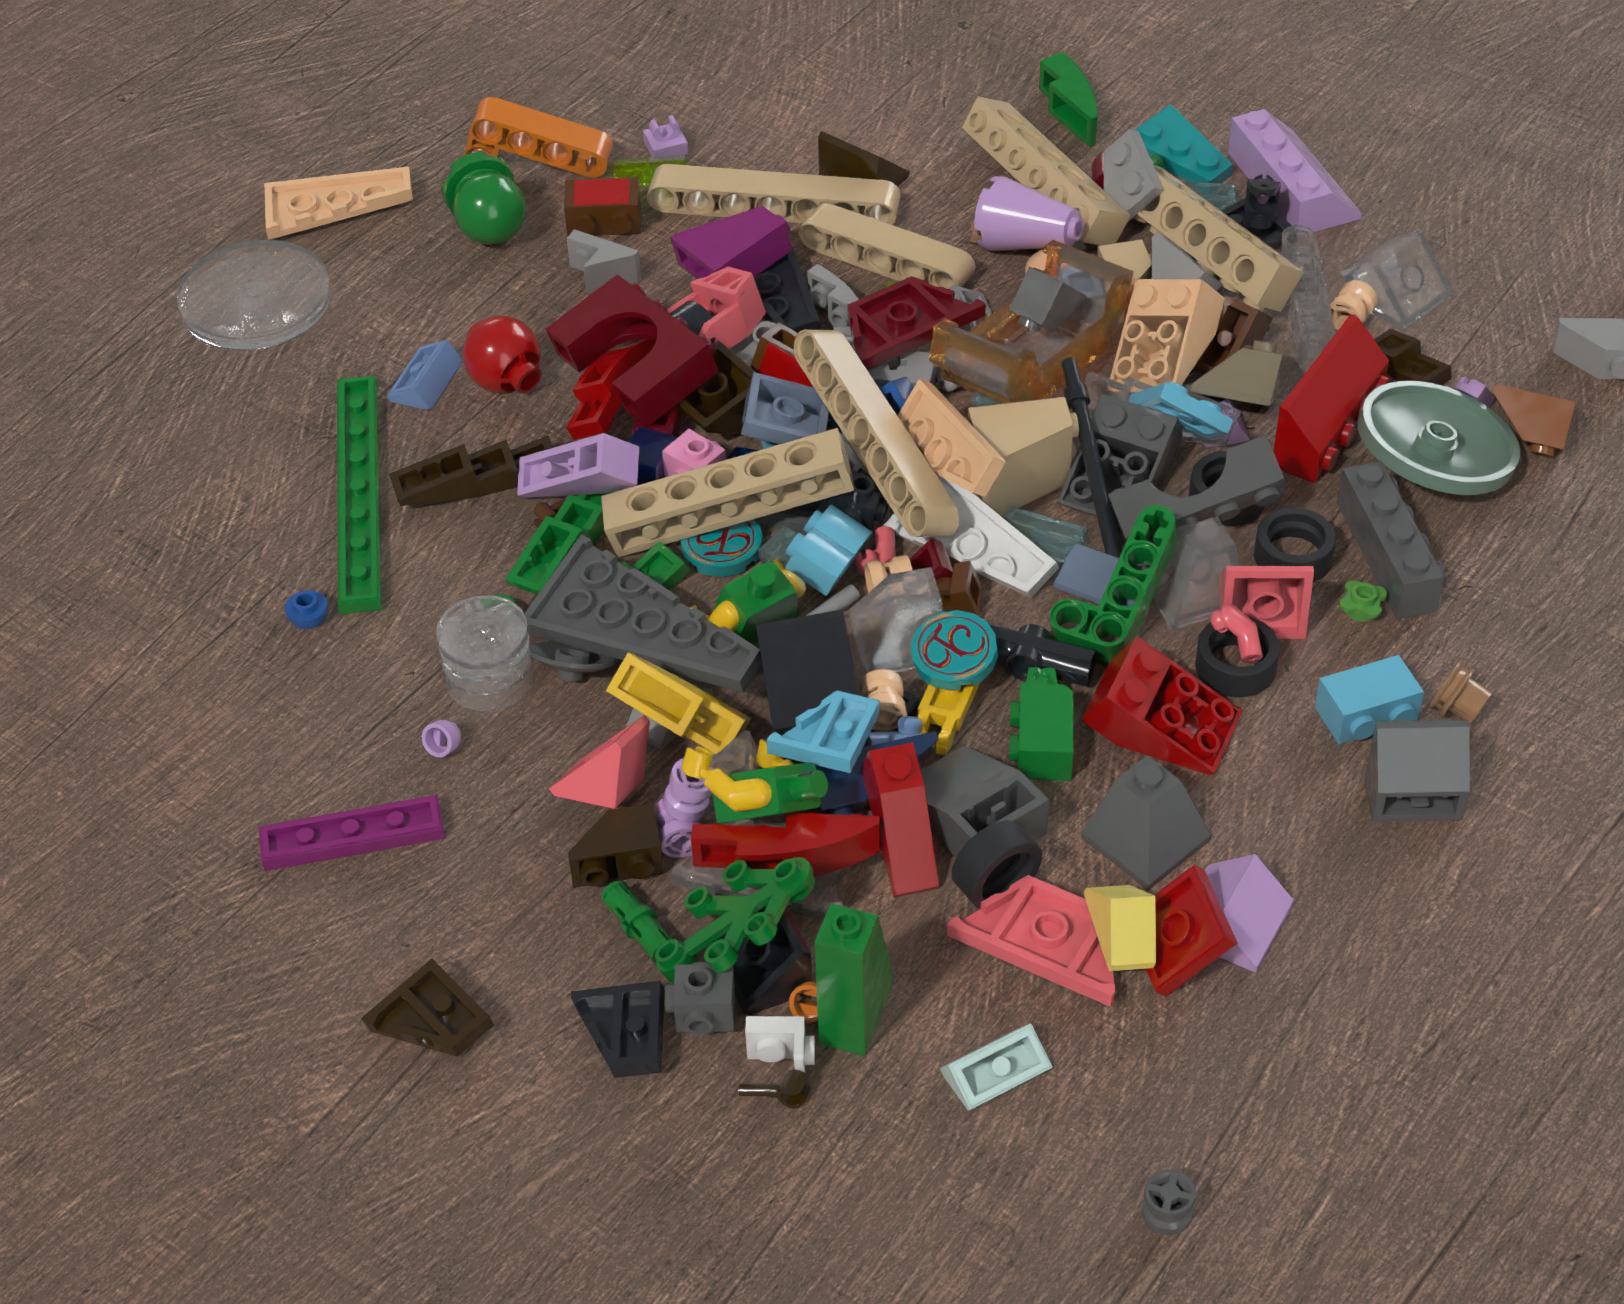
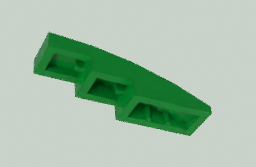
(555, 538)

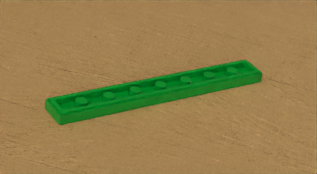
(358, 496)

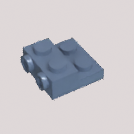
(782, 410)

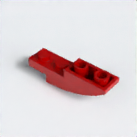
(595, 389)
(822, 839)

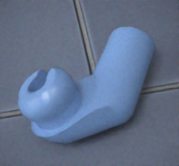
(907, 727)

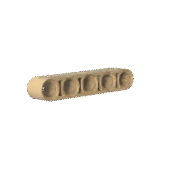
(884, 247)

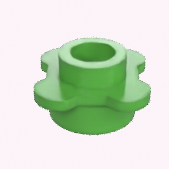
(1362, 600)

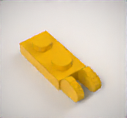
(947, 710)

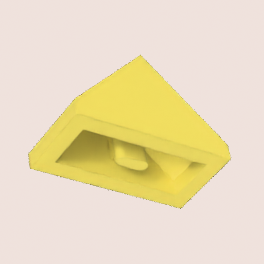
(1124, 925)

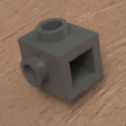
(701, 999)

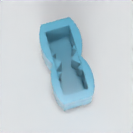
(826, 549)

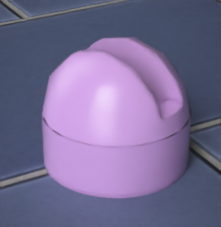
(436, 735)

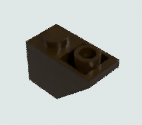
(618, 848)

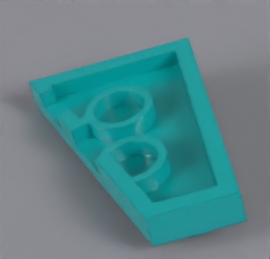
(1184, 148)

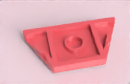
(1041, 933)

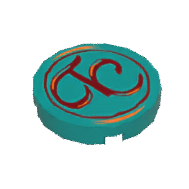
(724, 550)
(954, 650)

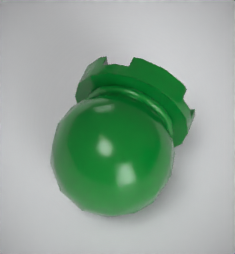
(484, 198)

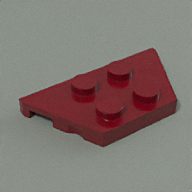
(904, 318)

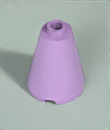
(1023, 218)

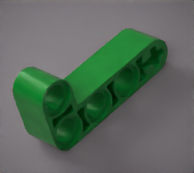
(1125, 583)

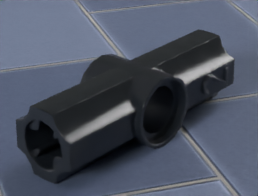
(1036, 647)

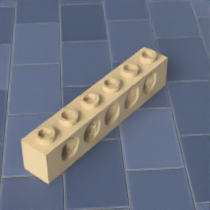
(1044, 168)
(1221, 245)
(727, 492)

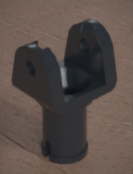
(1260, 210)

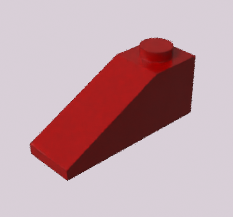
(899, 798)

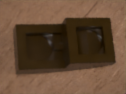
(1408, 363)

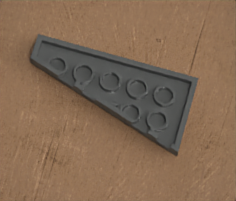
(619, 610)

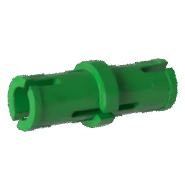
(636, 918)

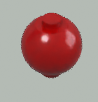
(502, 355)

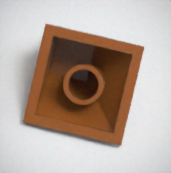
(1537, 417)

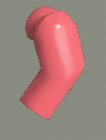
(884, 548)
(1245, 629)

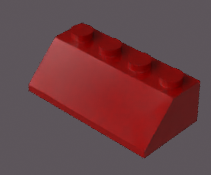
(1327, 400)

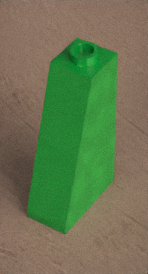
(850, 978)

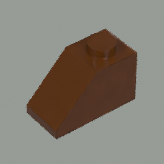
(1237, 327)

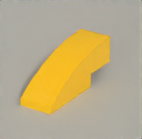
(676, 704)

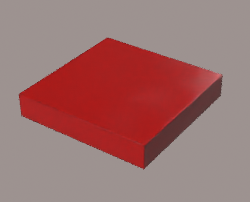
(1188, 930)

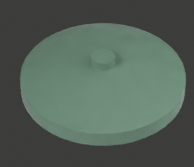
(1438, 437)

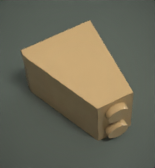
(1034, 443)

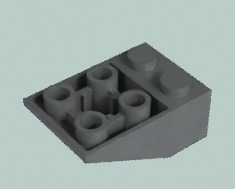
(1132, 447)
(974, 791)

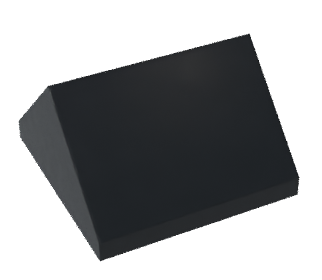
(771, 971)

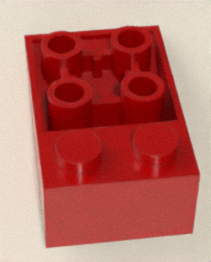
(1161, 710)

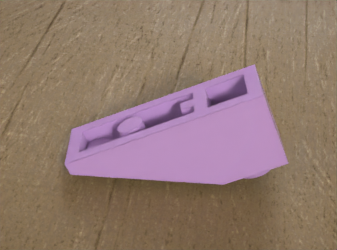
(579, 468)

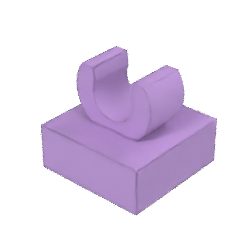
(665, 139)

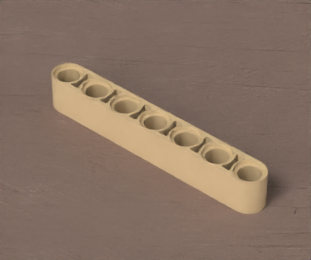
(791, 195)
(876, 434)

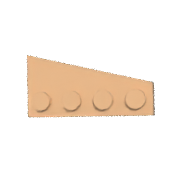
(327, 199)
(949, 440)

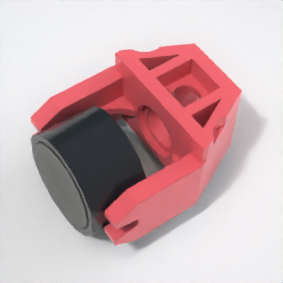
(722, 306)

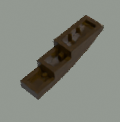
(462, 475)

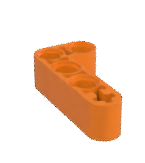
(538, 137)

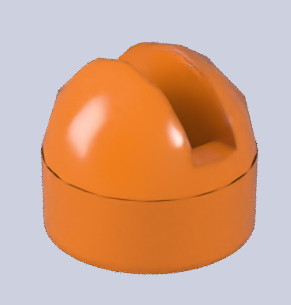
(804, 1007)

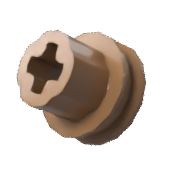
(1461, 694)

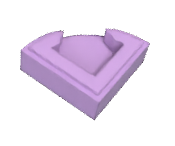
(1475, 389)

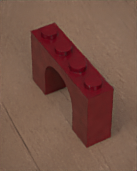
(624, 313)

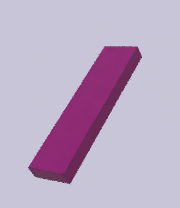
(350, 832)

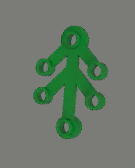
(739, 914)

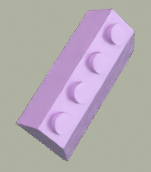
(1307, 191)

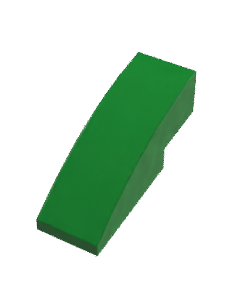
(1069, 96)

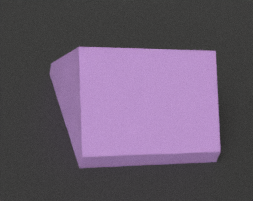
(1253, 906)

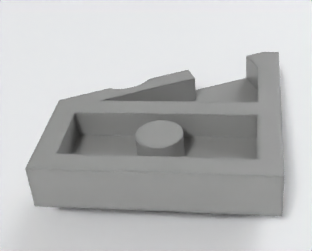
(1130, 173)

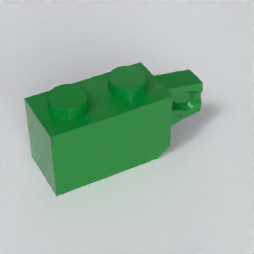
(1043, 726)

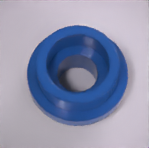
(306, 609)

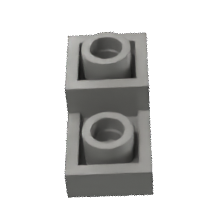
(830, 294)

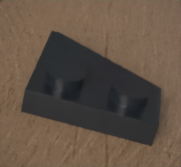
(625, 1025)

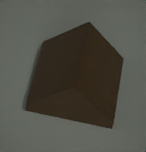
(847, 160)
(721, 400)

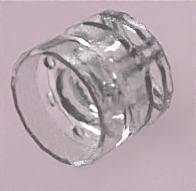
(485, 653)

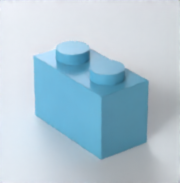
(1366, 694)

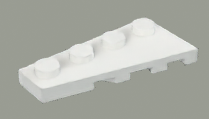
(990, 544)

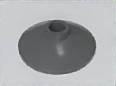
(569, 660)

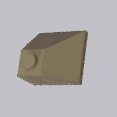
(1246, 375)

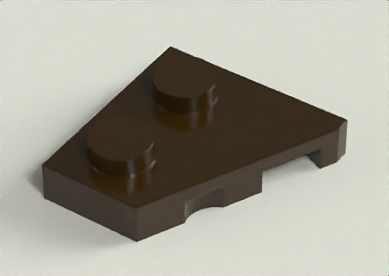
(430, 1013)

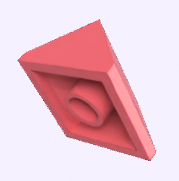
(1270, 594)
(609, 770)

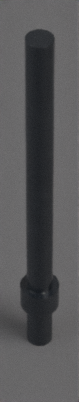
(1078, 399)

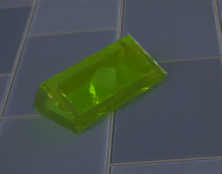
(643, 167)

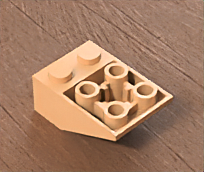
(1166, 330)

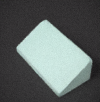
(997, 1067)

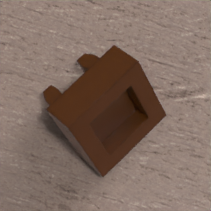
(963, 590)

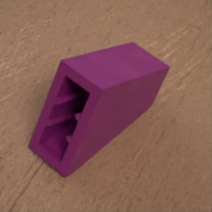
(741, 241)

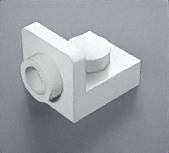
(778, 1039)

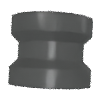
(1165, 1189)

